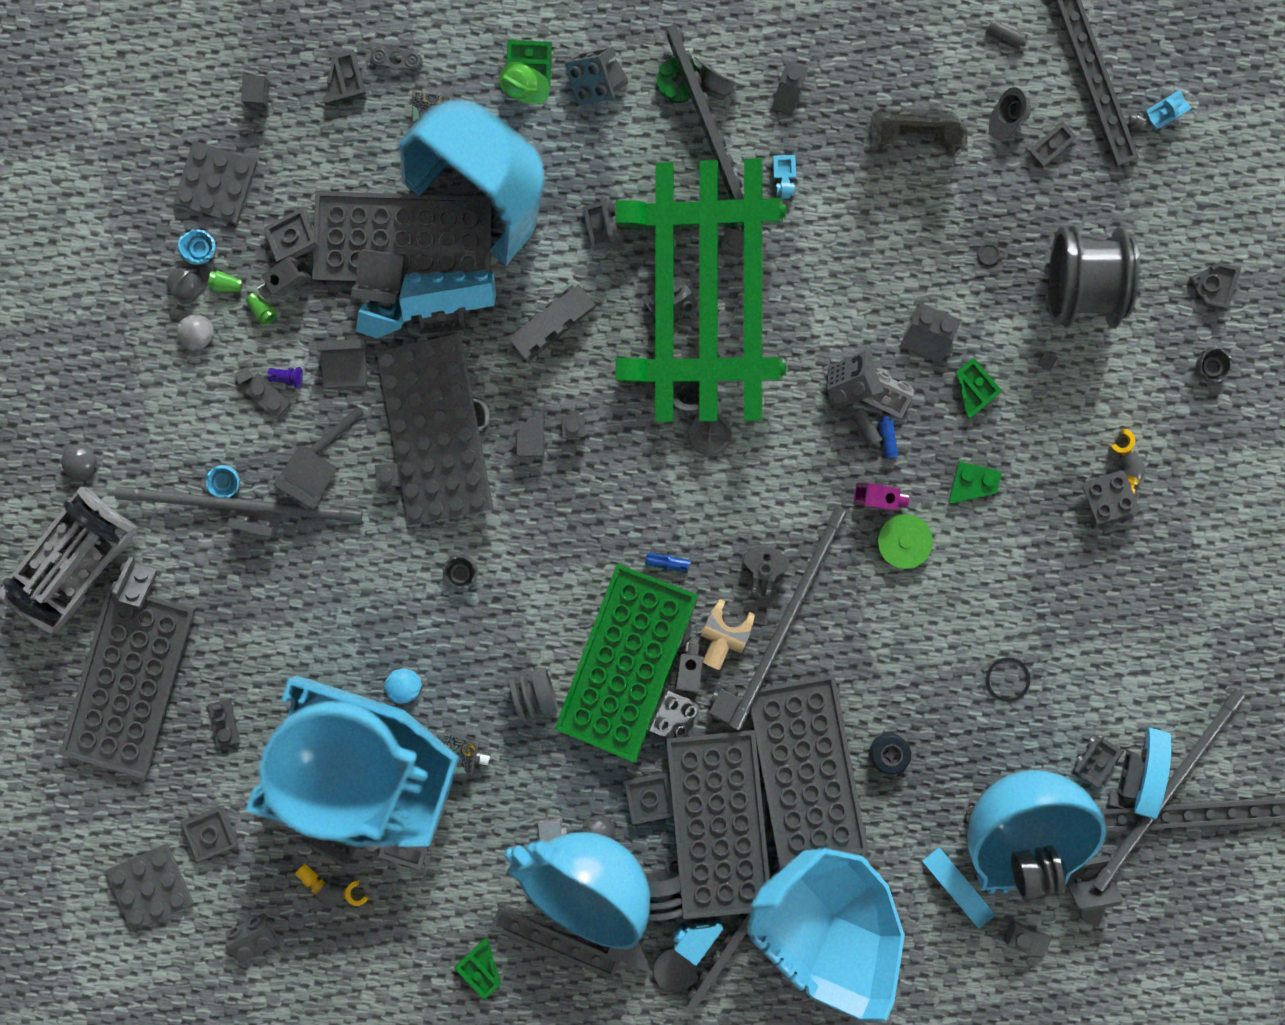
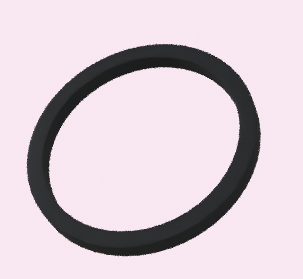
(988, 682)

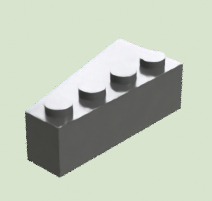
(552, 322)

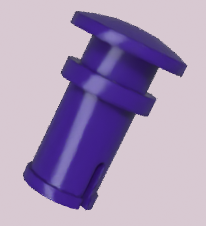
(286, 376)

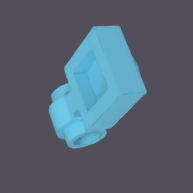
(784, 168)

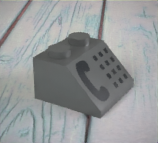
(853, 380)

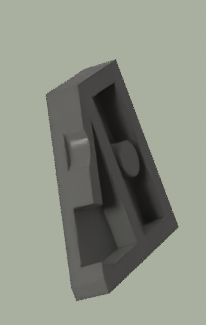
(344, 78)

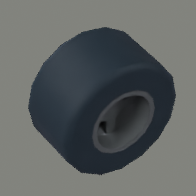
(897, 756)

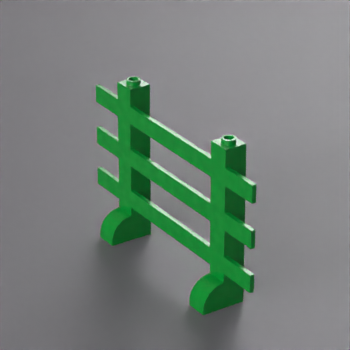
(707, 216)

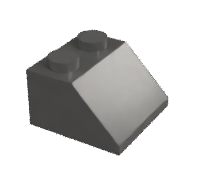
(930, 332)

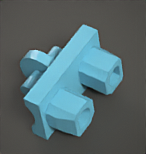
(1167, 110)

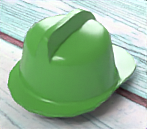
(524, 83)

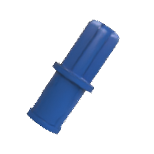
(667, 562)

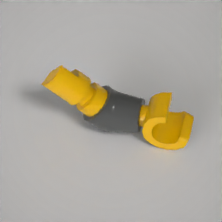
(1130, 460)
(326, 892)

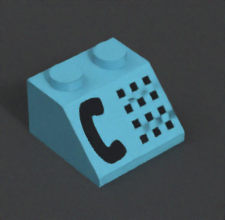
(696, 937)

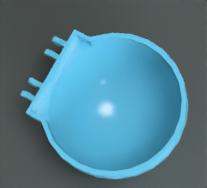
(337, 772)
(1029, 813)
(585, 886)

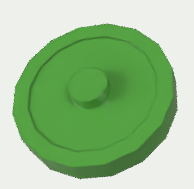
(904, 541)

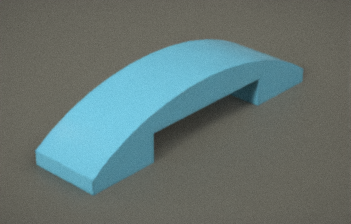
(1155, 773)
(959, 888)

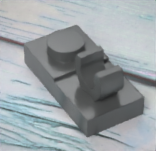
(224, 723)

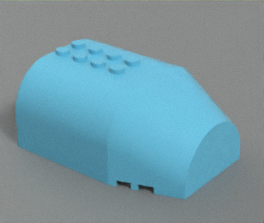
(488, 154)
(431, 756)

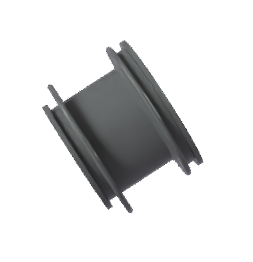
(1092, 276)

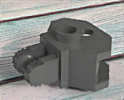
(764, 569)

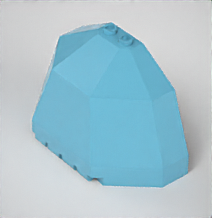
(832, 931)

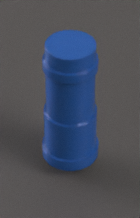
(888, 435)

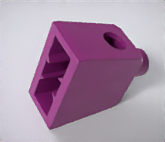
(879, 497)

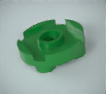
(671, 89)

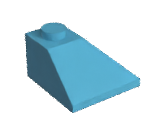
(379, 320)

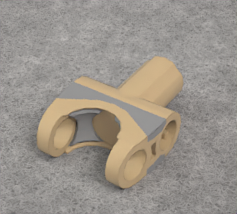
(724, 637)

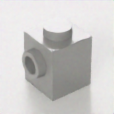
(550, 829)

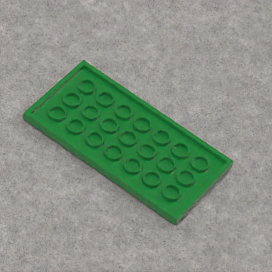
(626, 662)

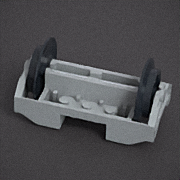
(52, 583)

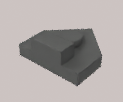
(1216, 285)

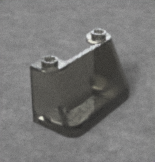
(947, 126)

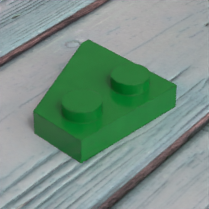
(533, 54)
(975, 387)
(973, 482)
(480, 969)

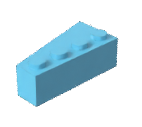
(446, 292)

